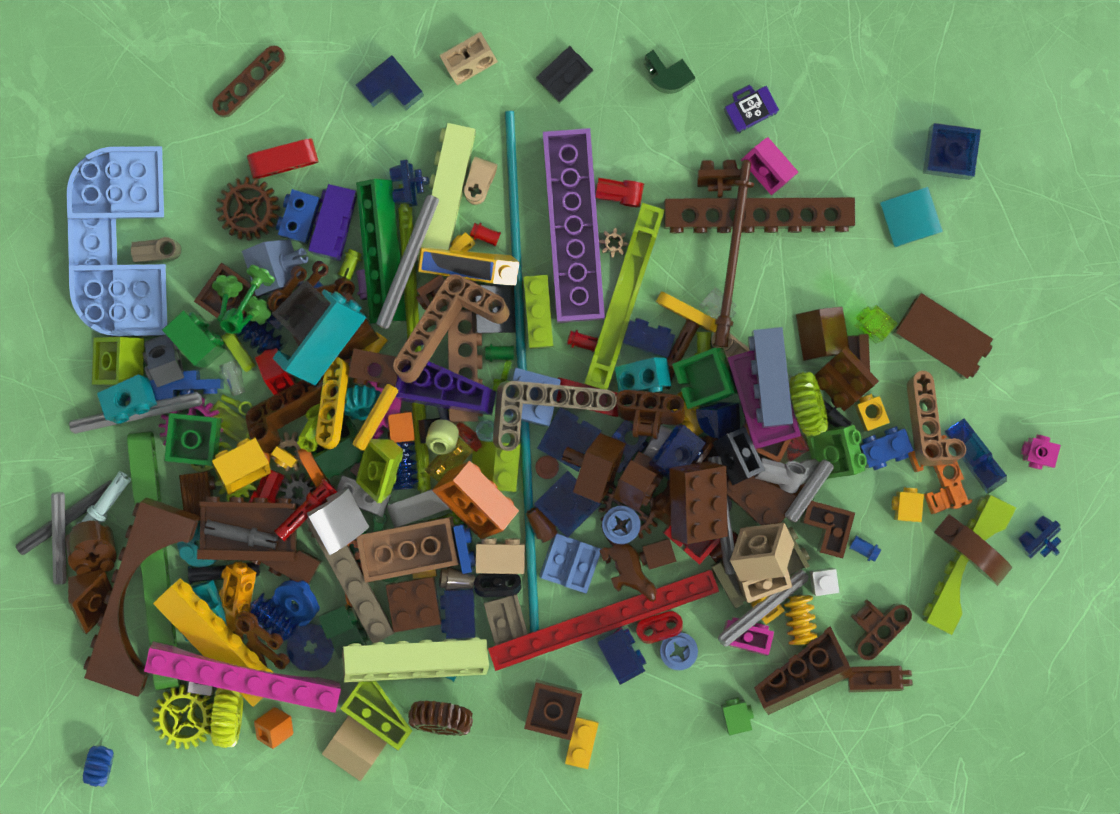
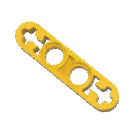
(328, 403)

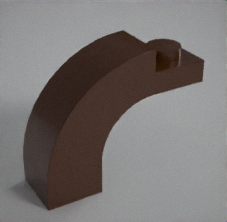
(974, 549)

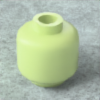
(442, 436)

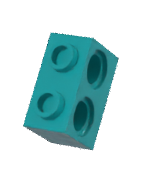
(642, 374)

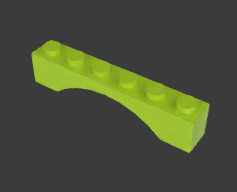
(946, 608)

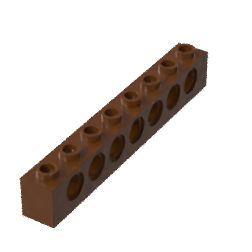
(843, 207)

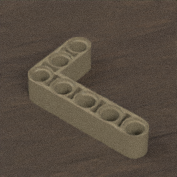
(544, 398)

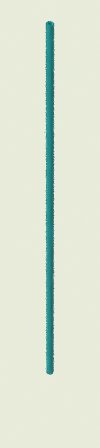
(521, 364)

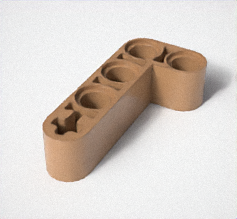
(930, 419)

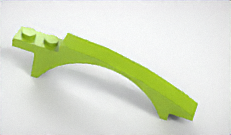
(624, 296)

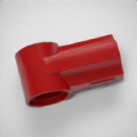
(627, 192)
(269, 487)

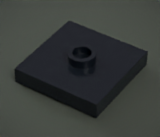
(482, 325)

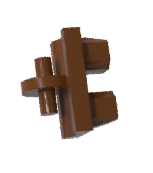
(719, 179)

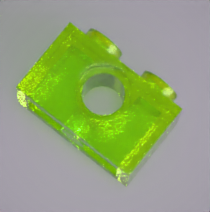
(875, 323)

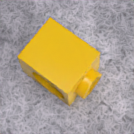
(871, 423)

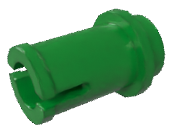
(499, 352)

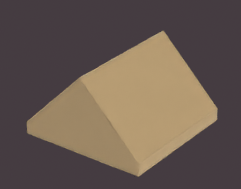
(354, 748)

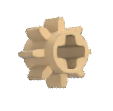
(614, 236)

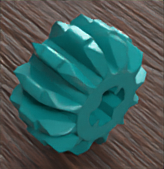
(360, 401)

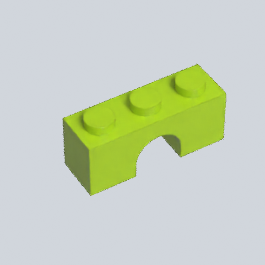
(538, 311)

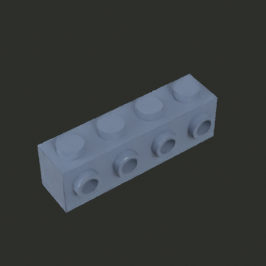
(772, 377)

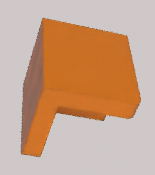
(401, 427)
(273, 727)

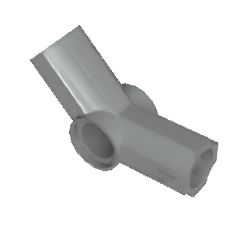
(788, 475)

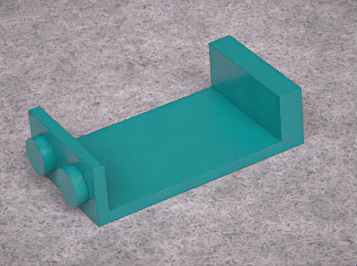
(324, 340)

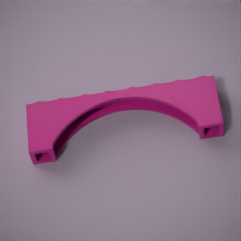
(187, 666)

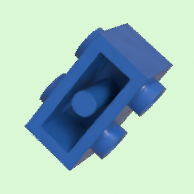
(302, 217)
(887, 447)

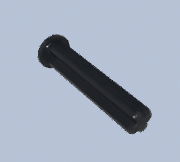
(213, 572)

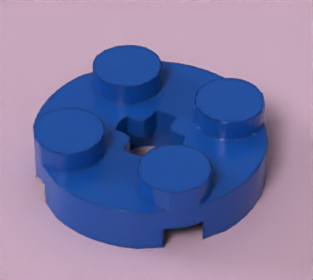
(302, 595)

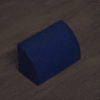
(719, 418)

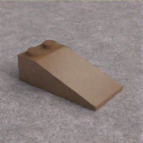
(408, 549)

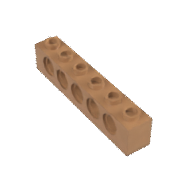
(457, 362)

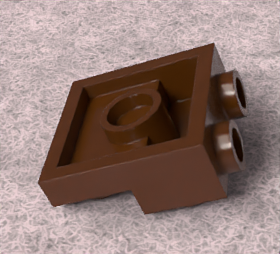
(845, 379)

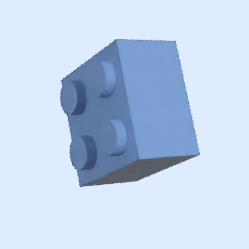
(533, 414)

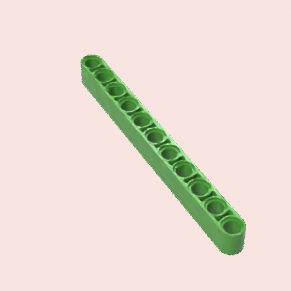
(155, 567)

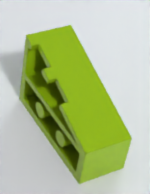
(376, 712)

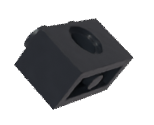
(738, 456)

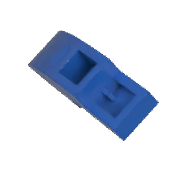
(186, 385)

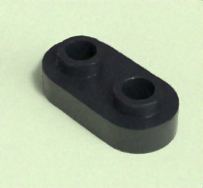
(497, 585)

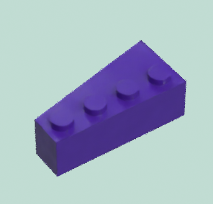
(446, 389)

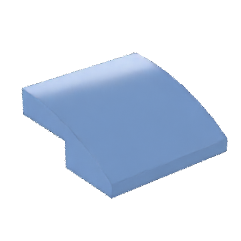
(570, 563)

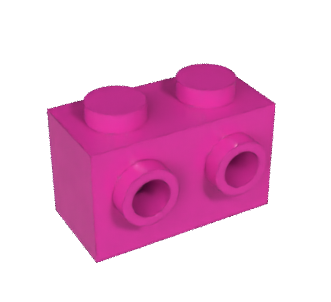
(770, 166)
(755, 639)

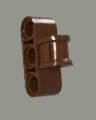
(649, 420)
(870, 620)

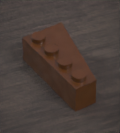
(804, 674)

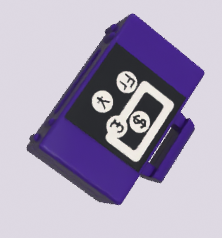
(751, 108)

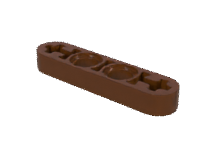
(246, 78)

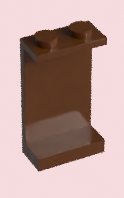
(944, 336)

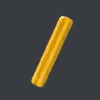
(375, 417)

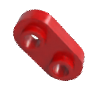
(658, 625)

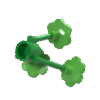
(232, 320)

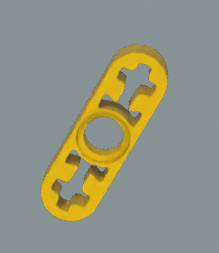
(686, 311)

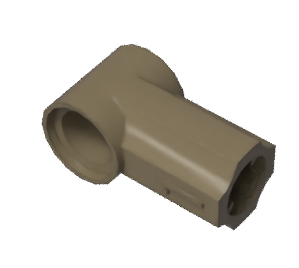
(154, 250)

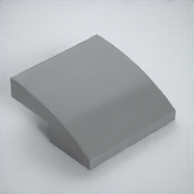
(338, 520)

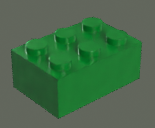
(194, 339)

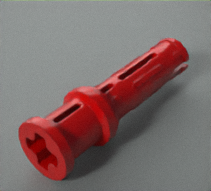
(296, 519)

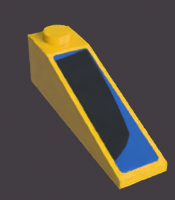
(470, 265)

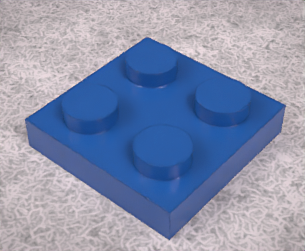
(463, 538)

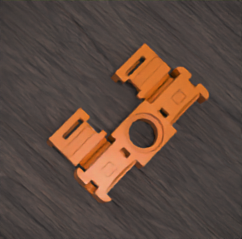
(947, 496)

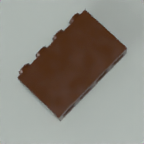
(247, 515)

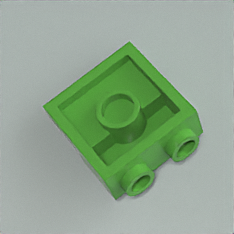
(840, 448)

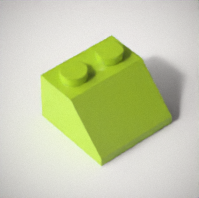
(116, 359)
(498, 465)
(379, 468)

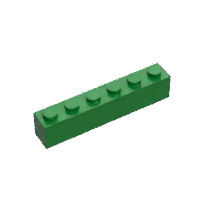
(379, 244)

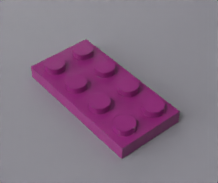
(742, 375)

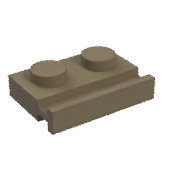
(505, 618)

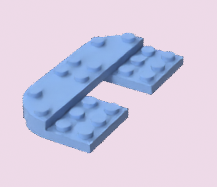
(105, 188)

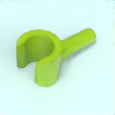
(235, 403)

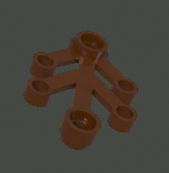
(287, 290)
(247, 624)

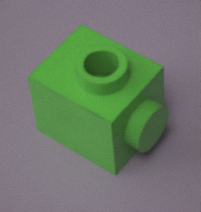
(737, 716)

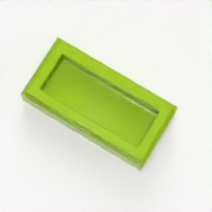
(233, 423)

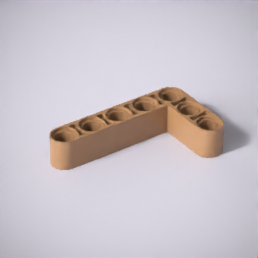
(443, 321)

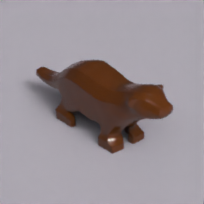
(629, 568)

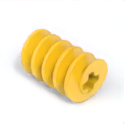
(800, 619)

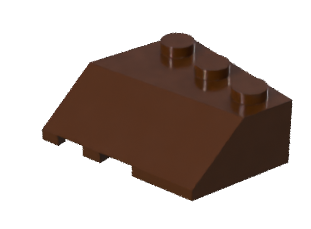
(761, 499)

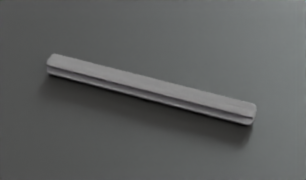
(407, 262)
(163, 406)

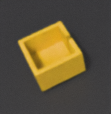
(241, 465)

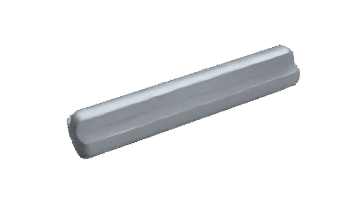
(809, 491)

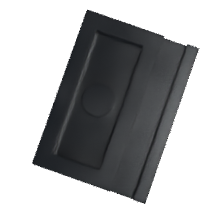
(564, 74)

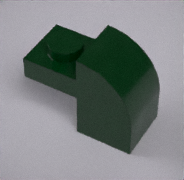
(670, 79)

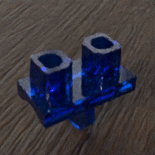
(406, 174)
(1034, 545)

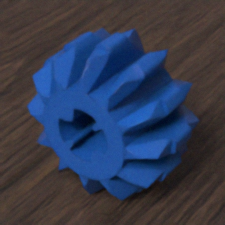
(98, 766)

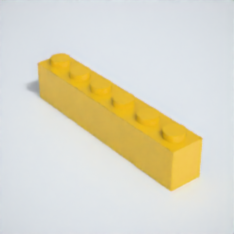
(206, 630)

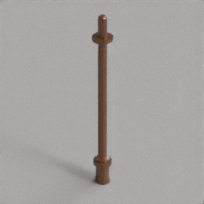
(724, 321)

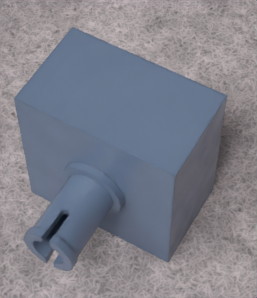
(278, 259)

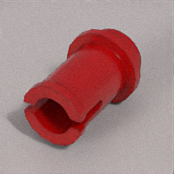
(485, 234)
(582, 341)

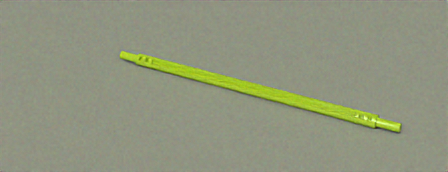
(412, 320)

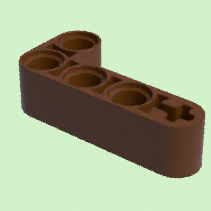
(281, 409)

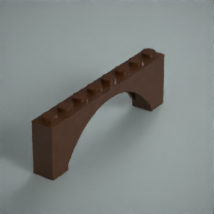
(113, 657)

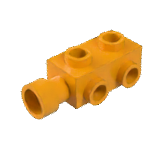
(236, 591)

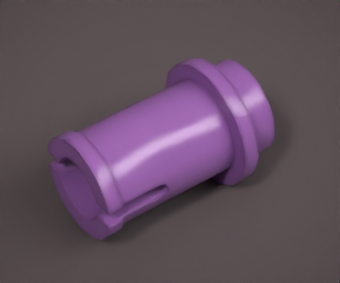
(362, 284)

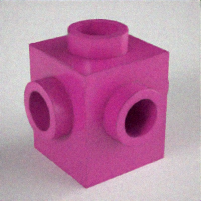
(1048, 452)

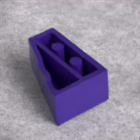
(333, 222)

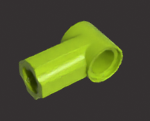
(307, 437)

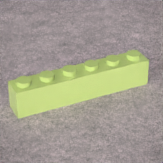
(449, 184)
(415, 660)

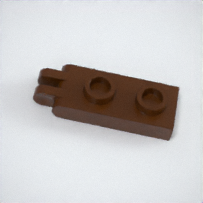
(878, 679)

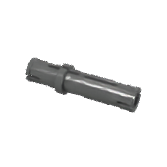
(241, 534)

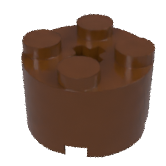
(90, 547)

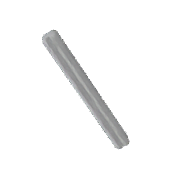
(760, 610)

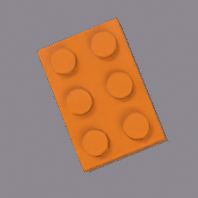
(475, 500)

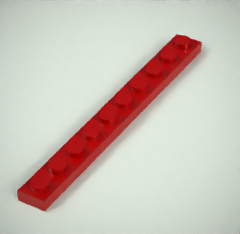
(602, 620)

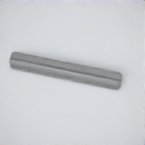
(58, 537)

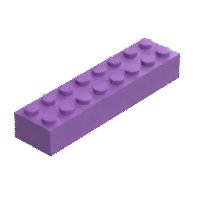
(573, 225)

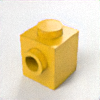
(908, 505)

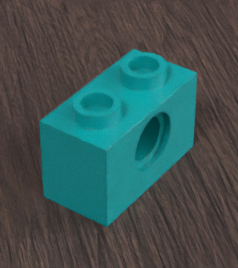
(114, 399)

